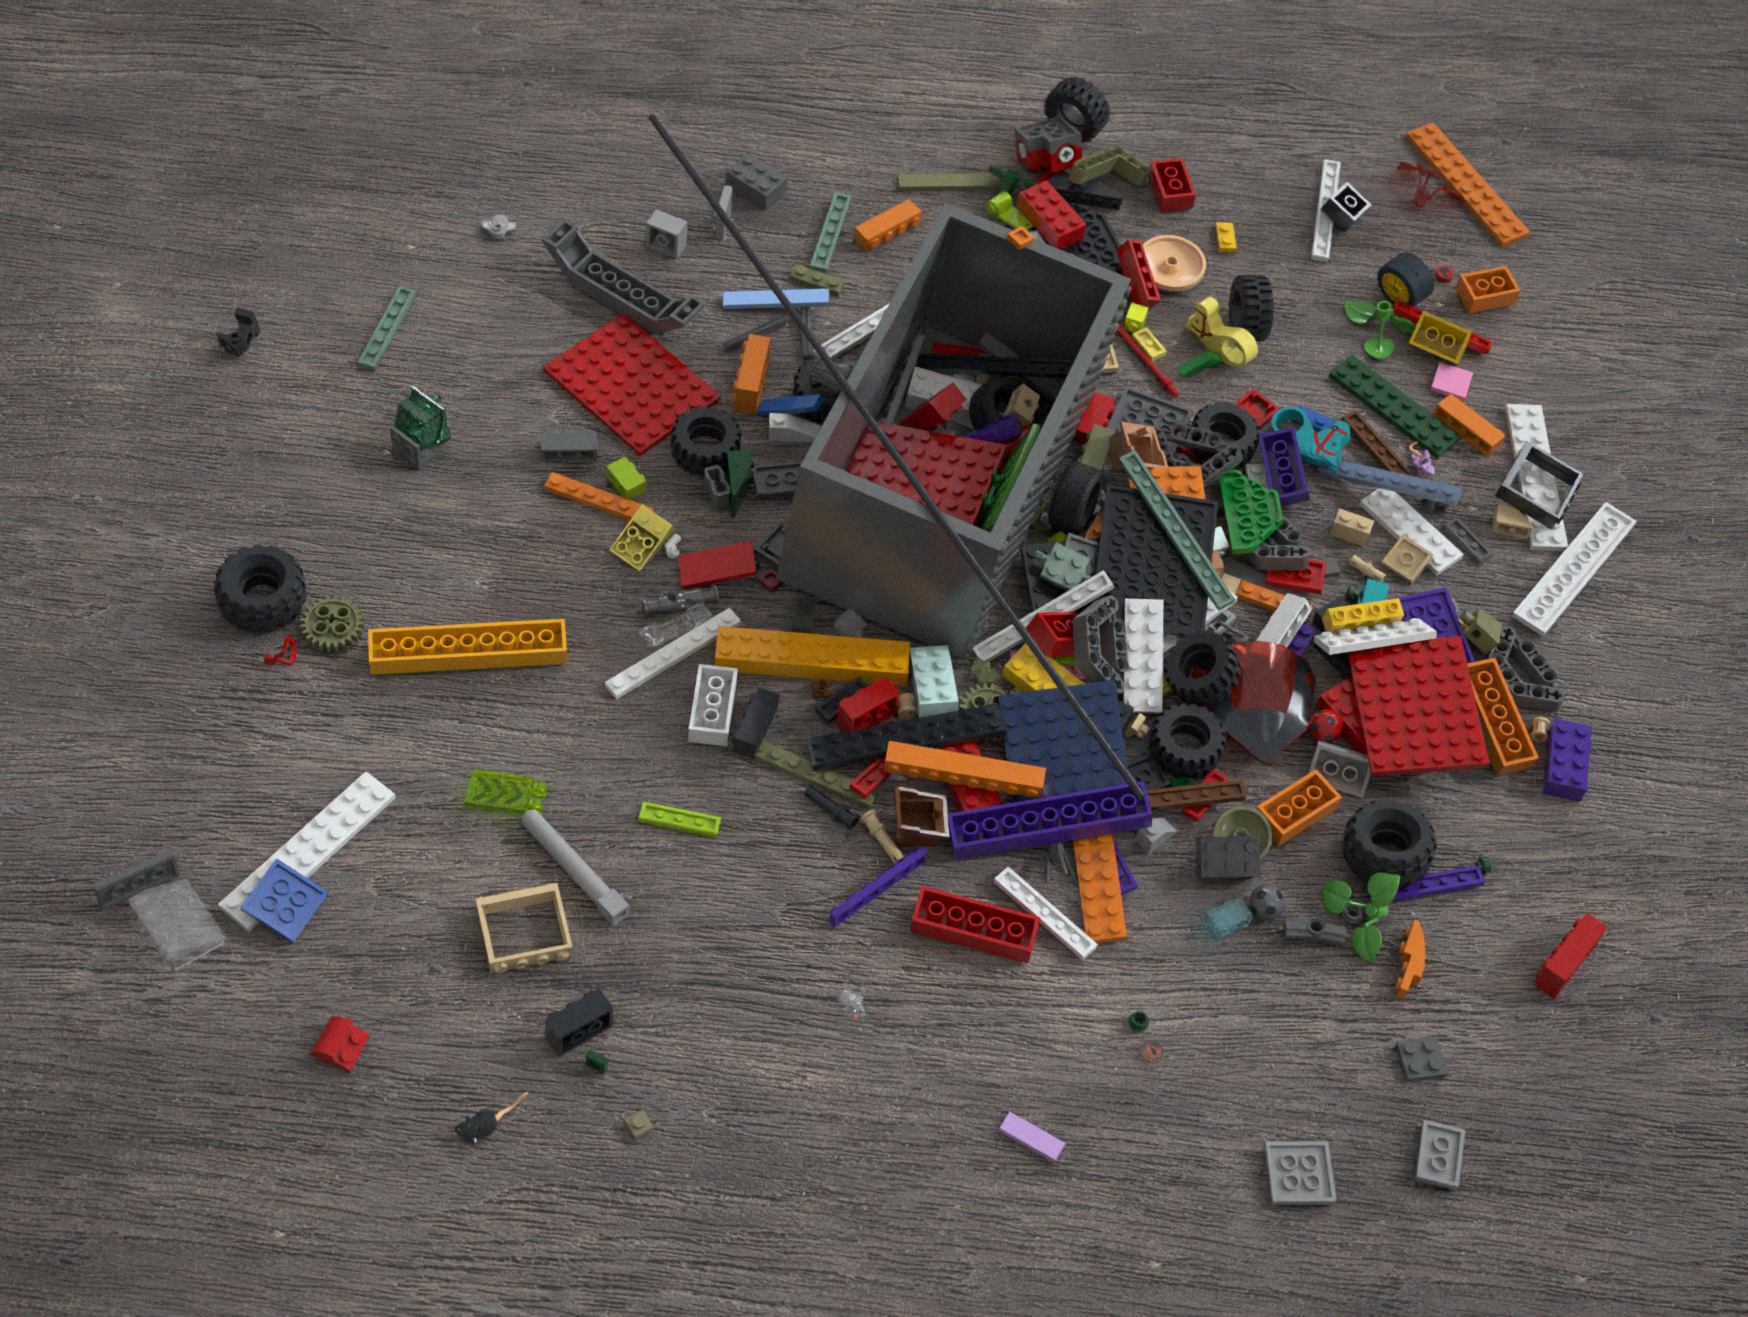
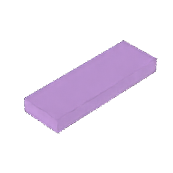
(1032, 1137)

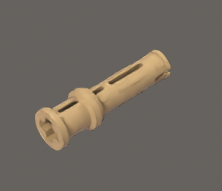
(878, 830)

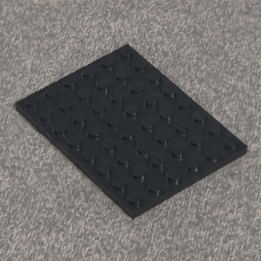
(1147, 563)

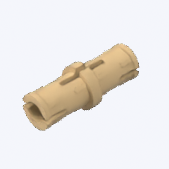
(1367, 569)

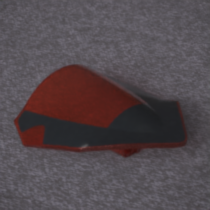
(1270, 700)

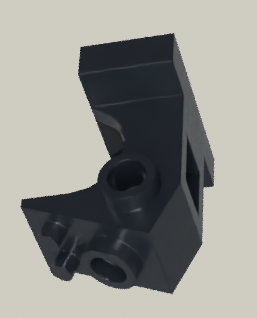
(247, 330)

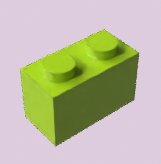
(626, 478)

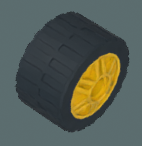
(1405, 279)

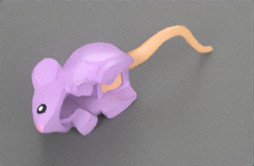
(1421, 462)

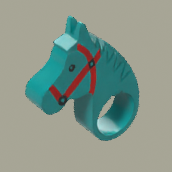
(1315, 447)

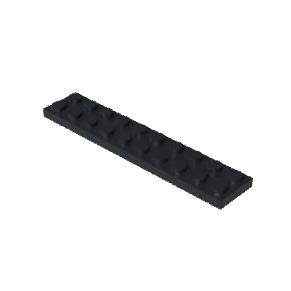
(927, 731)

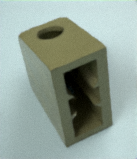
(1481, 629)

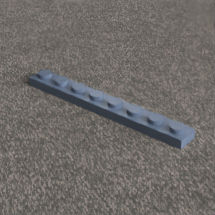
(1394, 482)

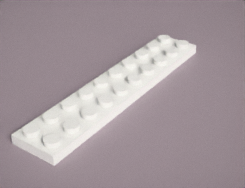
(1524, 425)
(1574, 569)
(317, 839)

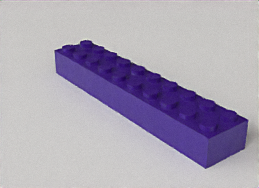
(1048, 820)

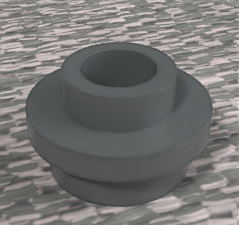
(1356, 911)

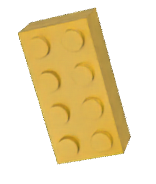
(1029, 675)

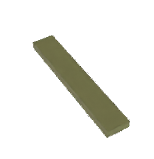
(964, 181)

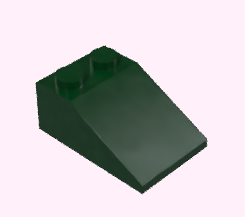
(738, 477)

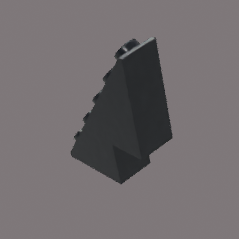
(1088, 193)
(1339, 660)

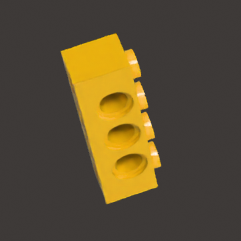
(1362, 615)

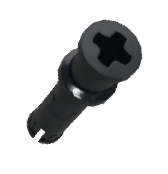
(838, 812)

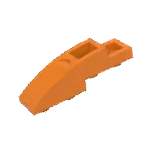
(1412, 958)

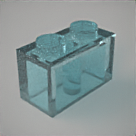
(1227, 918)

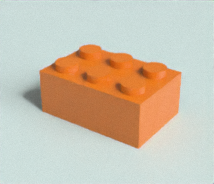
(1487, 289)

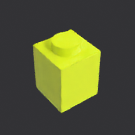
(1135, 318)

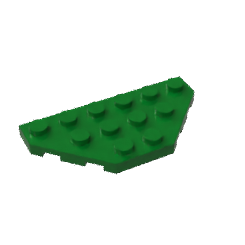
(1249, 511)

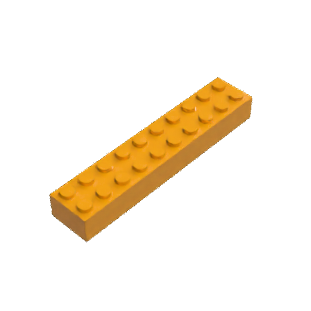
(467, 646)
(812, 655)

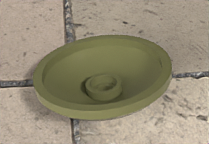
(1248, 822)

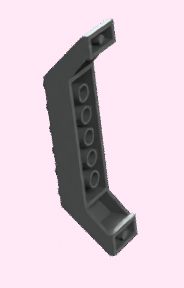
(615, 285)

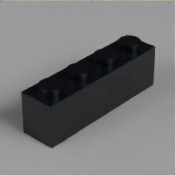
(755, 722)

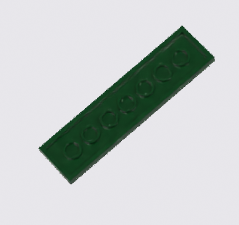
(1394, 406)

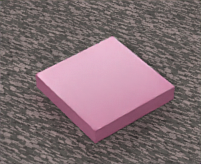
(1451, 381)

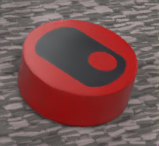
(1444, 274)

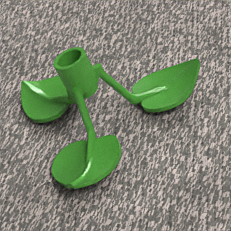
(1360, 312)
(1382, 889)

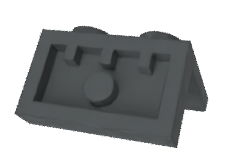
(409, 450)

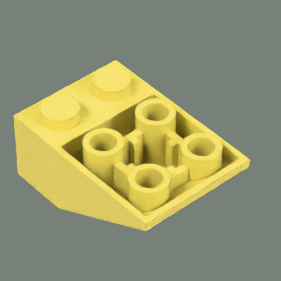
(642, 538)

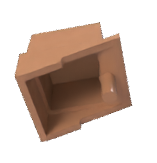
(1137, 438)

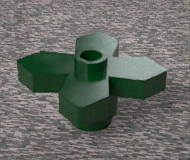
(1009, 179)

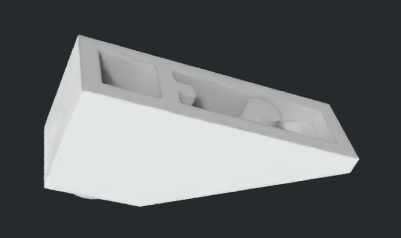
(791, 428)

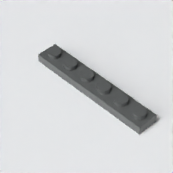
(904, 378)

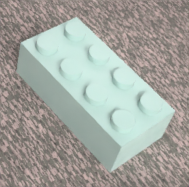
(933, 680)

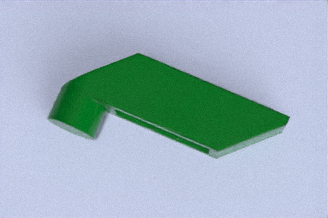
(1200, 363)

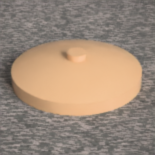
(1175, 262)

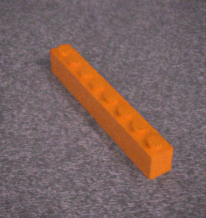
(964, 769)

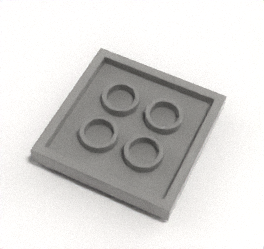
(1300, 1173)

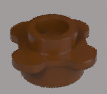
(821, 684)

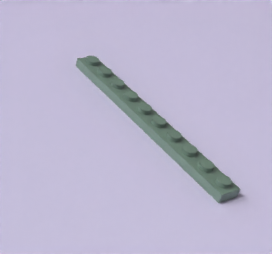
(1176, 530)

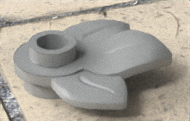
(498, 226)

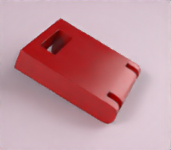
(1260, 416)

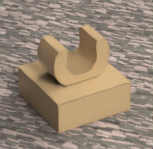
(1136, 727)

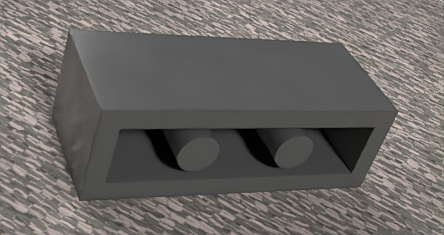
(569, 446)

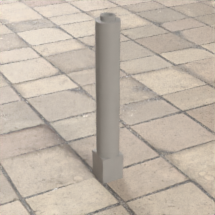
(609, 902)

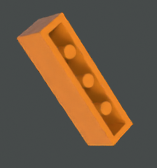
(887, 225)
(1469, 425)

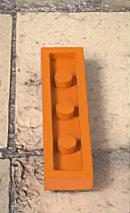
(1260, 596)

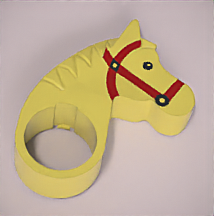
(1219, 338)

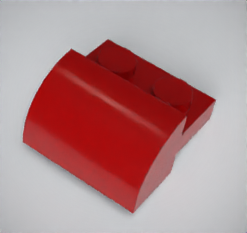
(339, 1043)

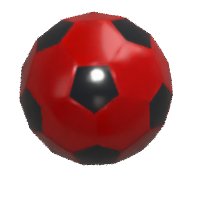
(1326, 725)

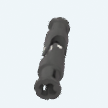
(665, 603)

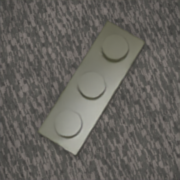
(817, 279)

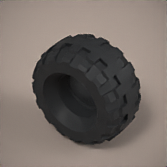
(260, 567)
(1393, 824)

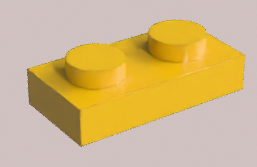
(1225, 237)

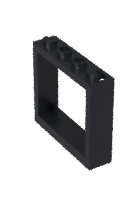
(1552, 466)

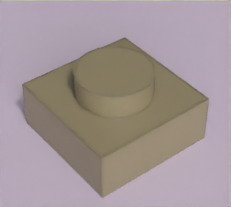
(639, 1124)

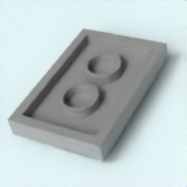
(1440, 1154)

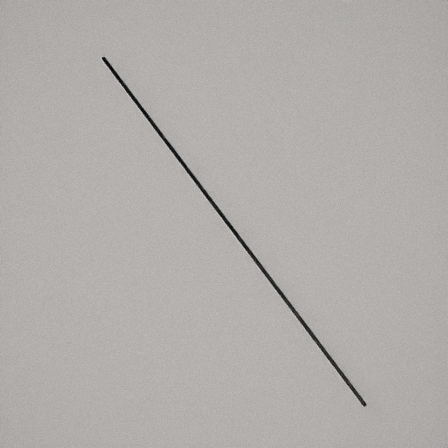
(902, 464)

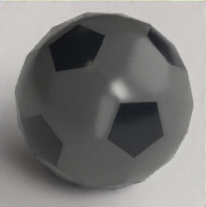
(1267, 902)

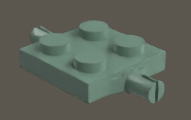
(1063, 567)

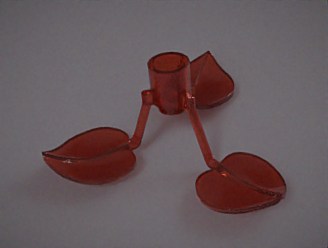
(1422, 195)

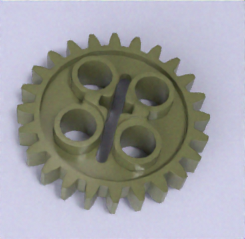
(332, 623)
(982, 696)

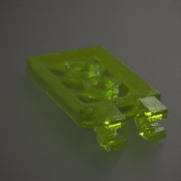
(504, 792)

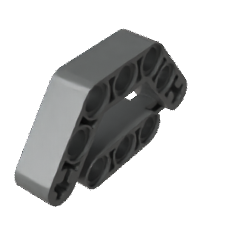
(1222, 449)
(1285, 555)
(1113, 643)
(1541, 694)

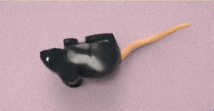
(482, 1124)

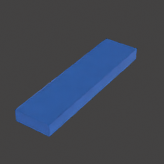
(790, 405)

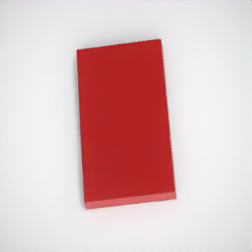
(717, 565)

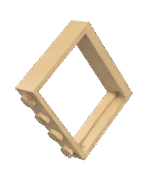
(521, 899)

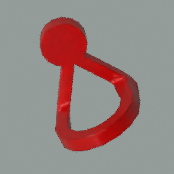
(272, 660)

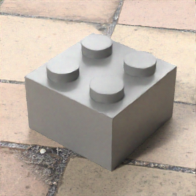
(666, 234)

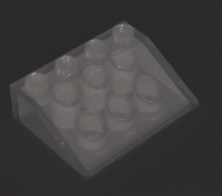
(176, 923)

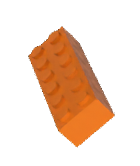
(1502, 726)

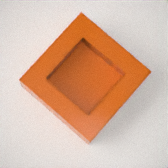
(1020, 237)

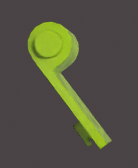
(1002, 208)

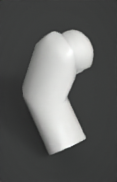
(670, 546)

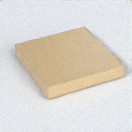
(1407, 559)

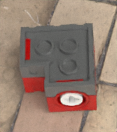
(1048, 144)

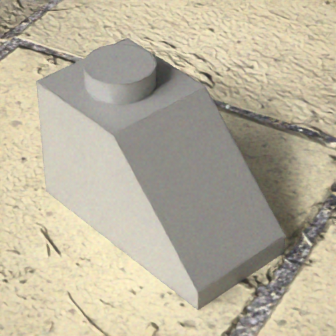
(1155, 836)

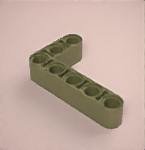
(1107, 161)

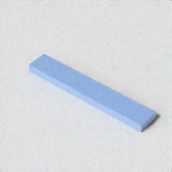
(768, 299)

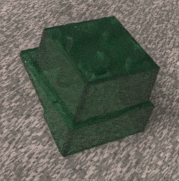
(423, 419)

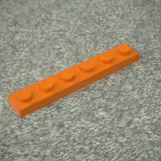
(592, 496)

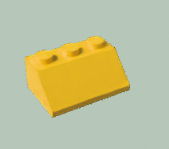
(1440, 337)

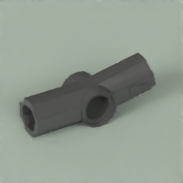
(1303, 930)

